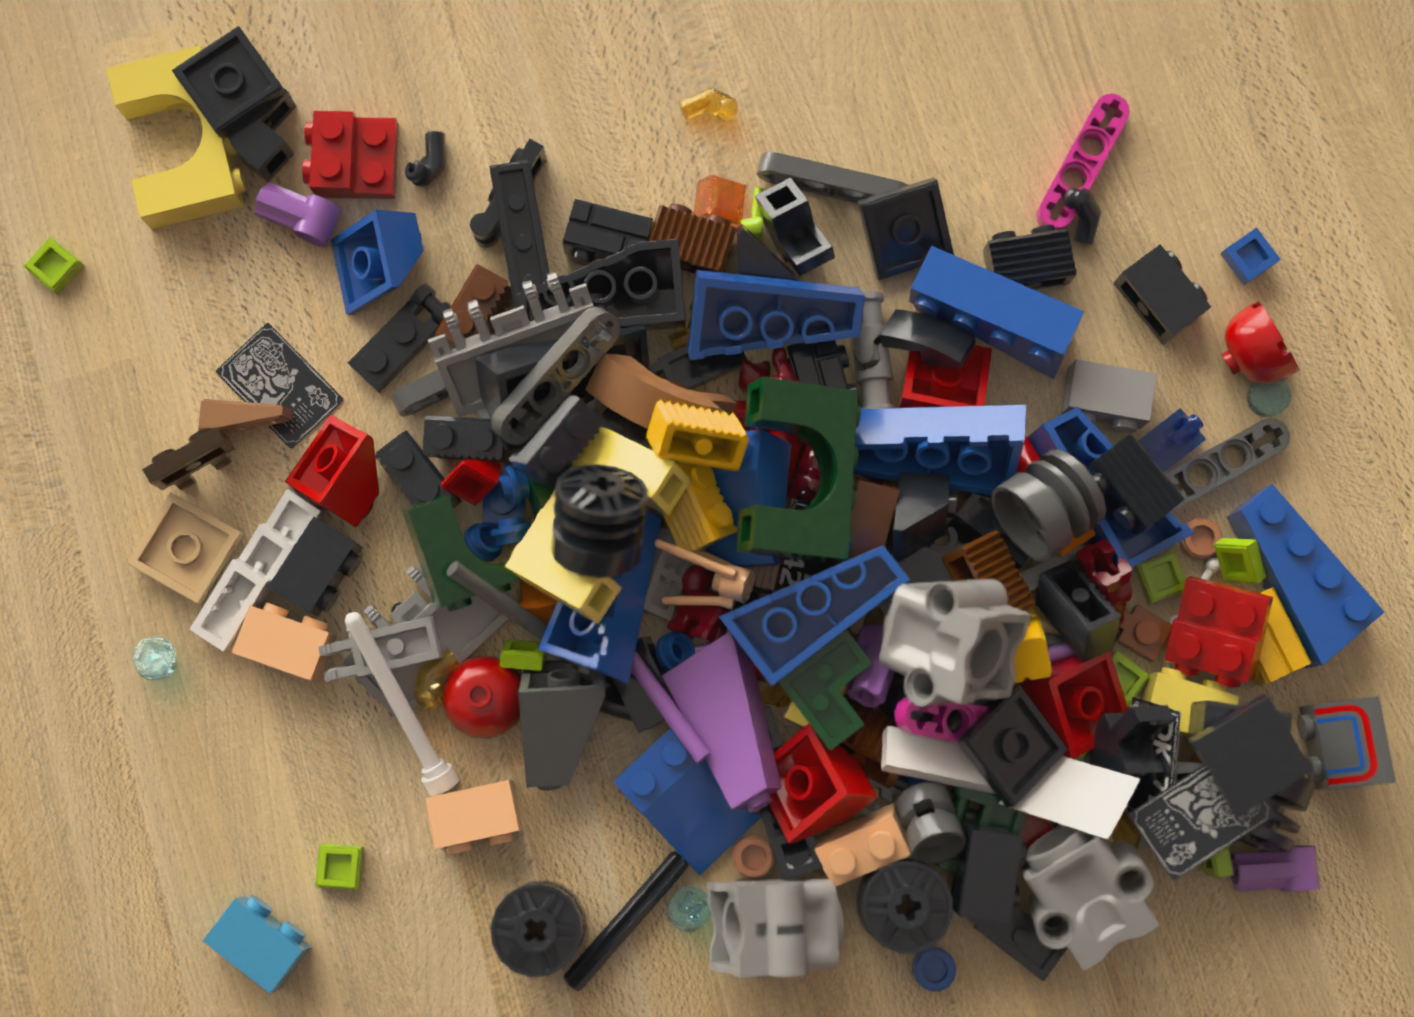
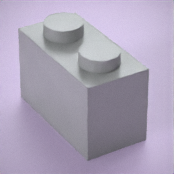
(1110, 394)

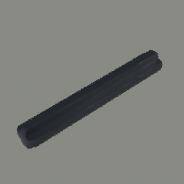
(625, 921)

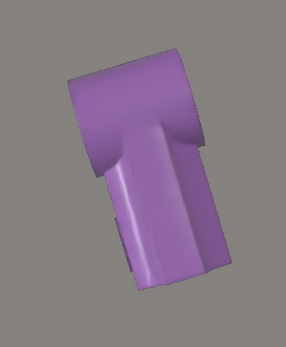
(308, 217)
(873, 683)
(1276, 870)

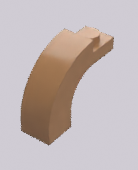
(634, 390)

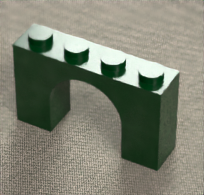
(828, 424)
(441, 543)

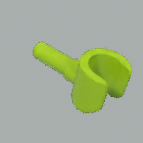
(755, 223)

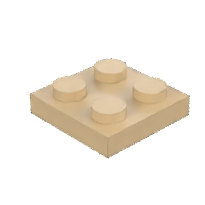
(185, 548)

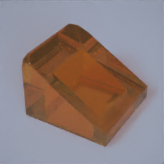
(720, 198)

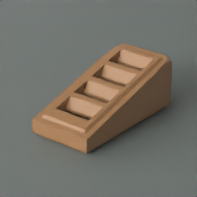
(240, 416)

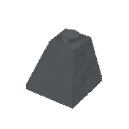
(556, 720)

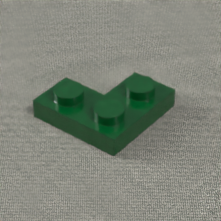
(816, 687)

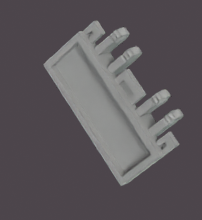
(511, 329)
(458, 630)

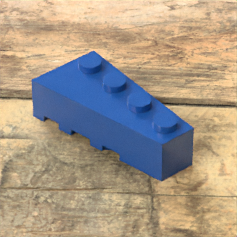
(804, 617)

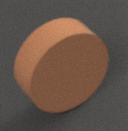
(1201, 544)
(753, 857)

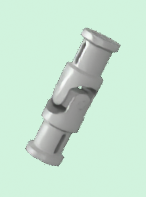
(870, 352)

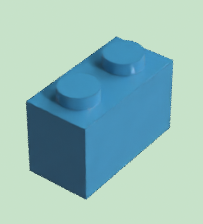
(258, 942)

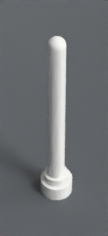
(437, 774)

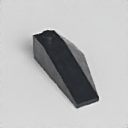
(634, 285)
(504, 369)

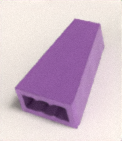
(725, 709)

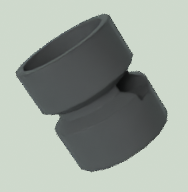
(930, 823)

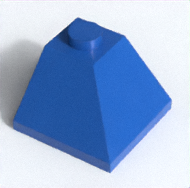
(375, 256)

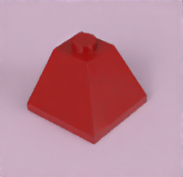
(339, 471)
(1077, 699)
(817, 786)

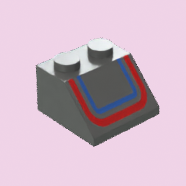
(1346, 743)

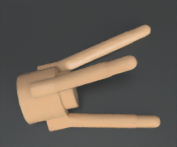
(730, 581)

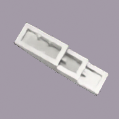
(248, 577)

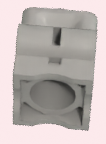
(953, 640)
(1085, 894)
(774, 926)

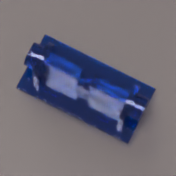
(1173, 439)

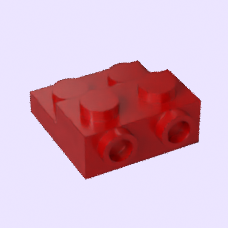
(351, 155)
(946, 386)
(1218, 631)

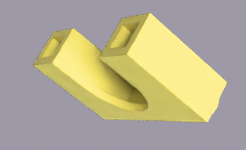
(206, 181)
(532, 556)

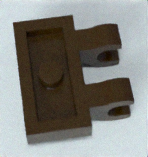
(176, 466)

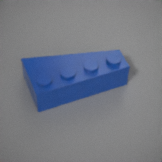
(996, 310)
(761, 312)
(1085, 442)
(968, 443)
(1311, 582)
(612, 643)

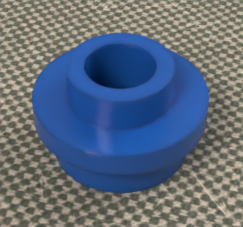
(513, 484)
(510, 530)
(481, 542)
(673, 649)

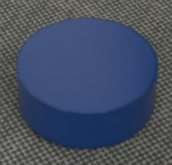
(934, 969)

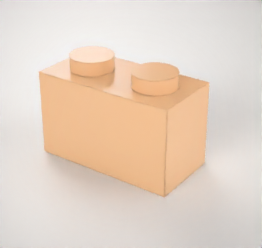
(284, 643)
(474, 814)
(862, 845)

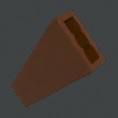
(870, 520)

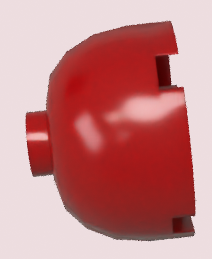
(1257, 347)
(482, 697)

